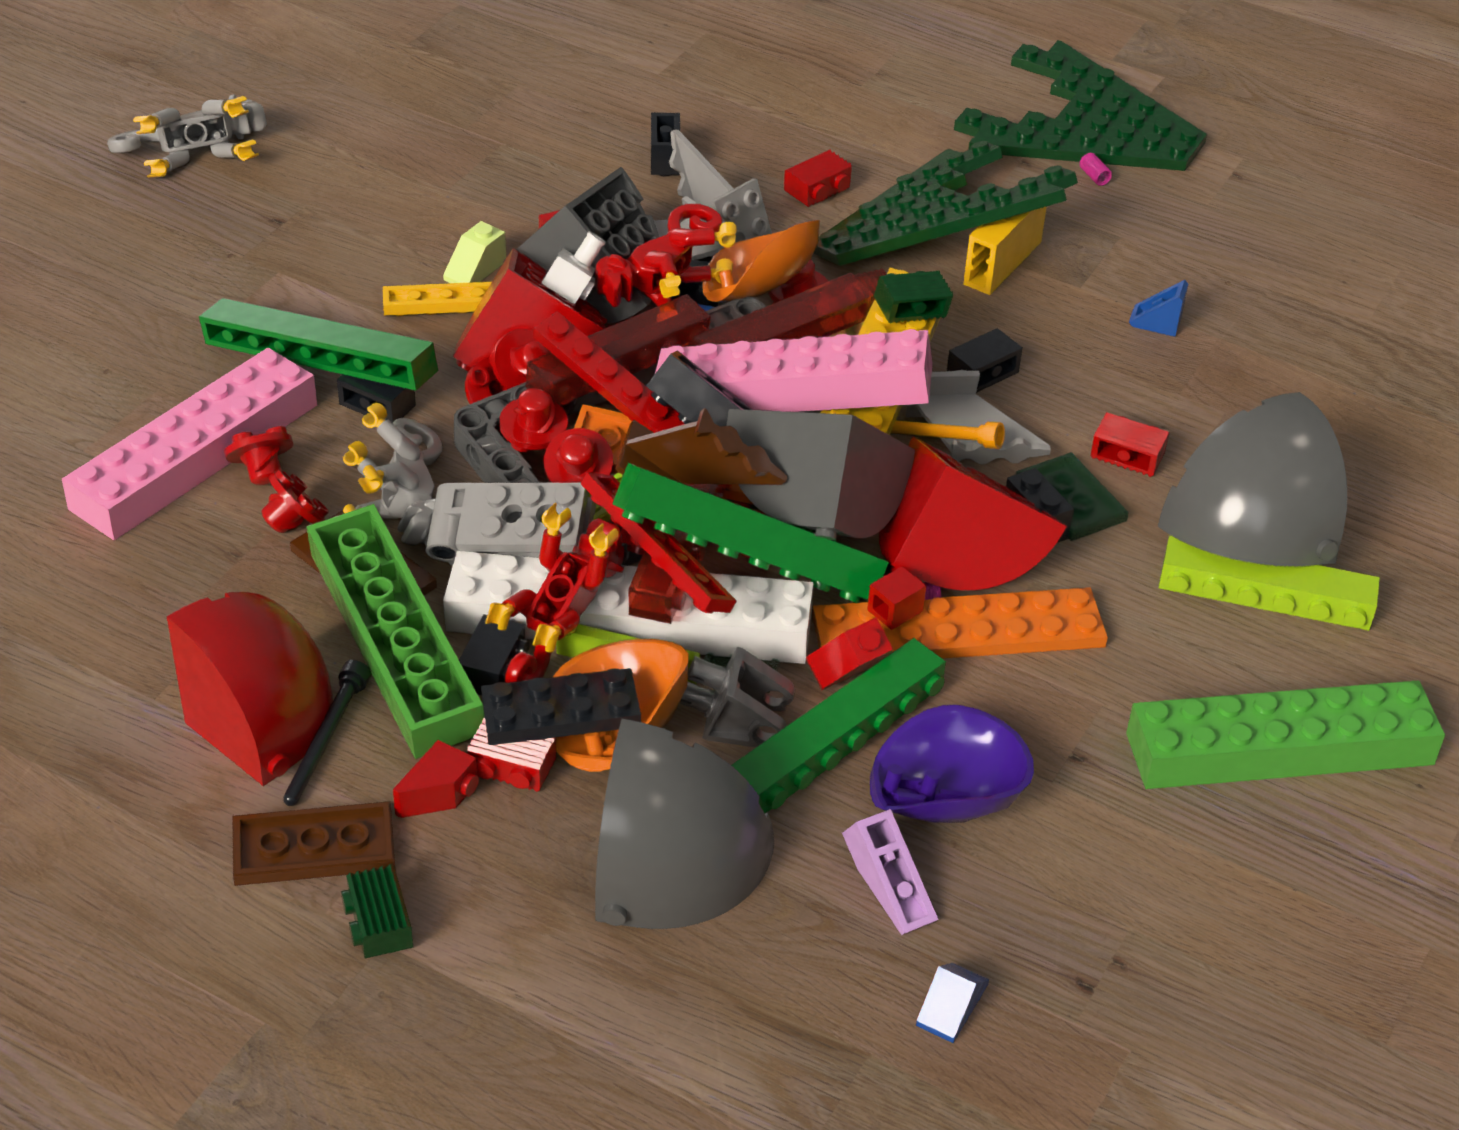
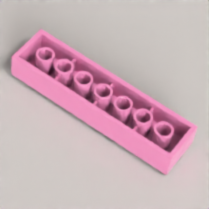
(820, 371)
(187, 443)

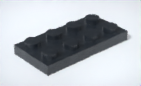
(559, 706)

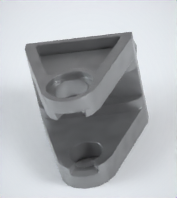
(738, 698)

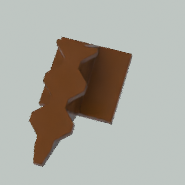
(698, 454)

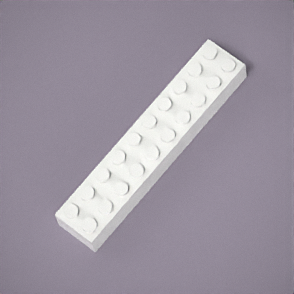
(766, 620)

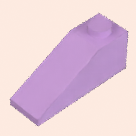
(890, 871)

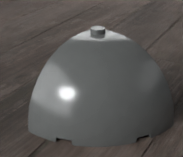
(612, 213)
(838, 470)
(1264, 488)
(676, 833)

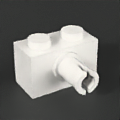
(571, 273)

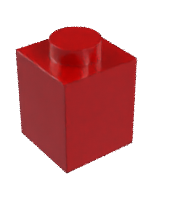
(896, 597)

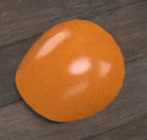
(762, 262)
(659, 681)

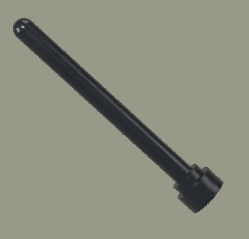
(352, 679)

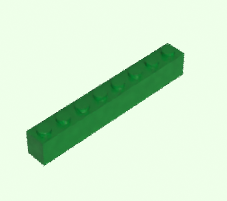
(320, 343)
(746, 532)
(842, 723)

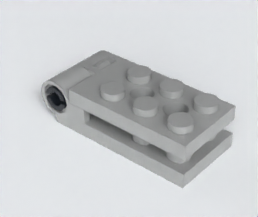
(504, 518)

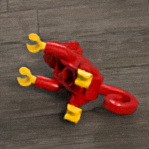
(665, 261)
(564, 593)

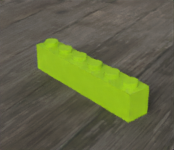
(1293, 590)

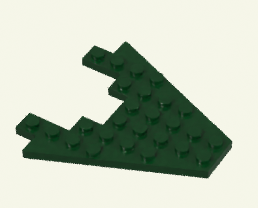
(1100, 119)
(928, 206)

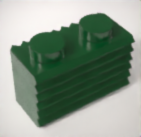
(913, 296)
(378, 911)

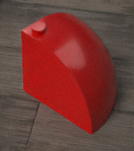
(518, 302)
(964, 526)
(250, 680)

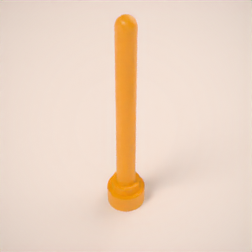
(990, 434)

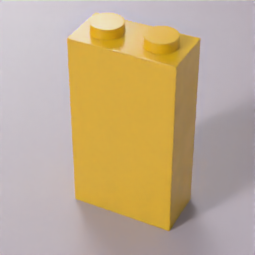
(1000, 248)

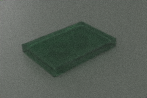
(1092, 503)

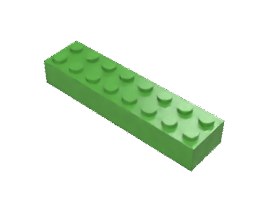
(395, 630)
(1283, 734)

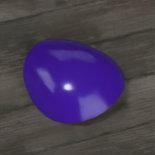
(951, 766)

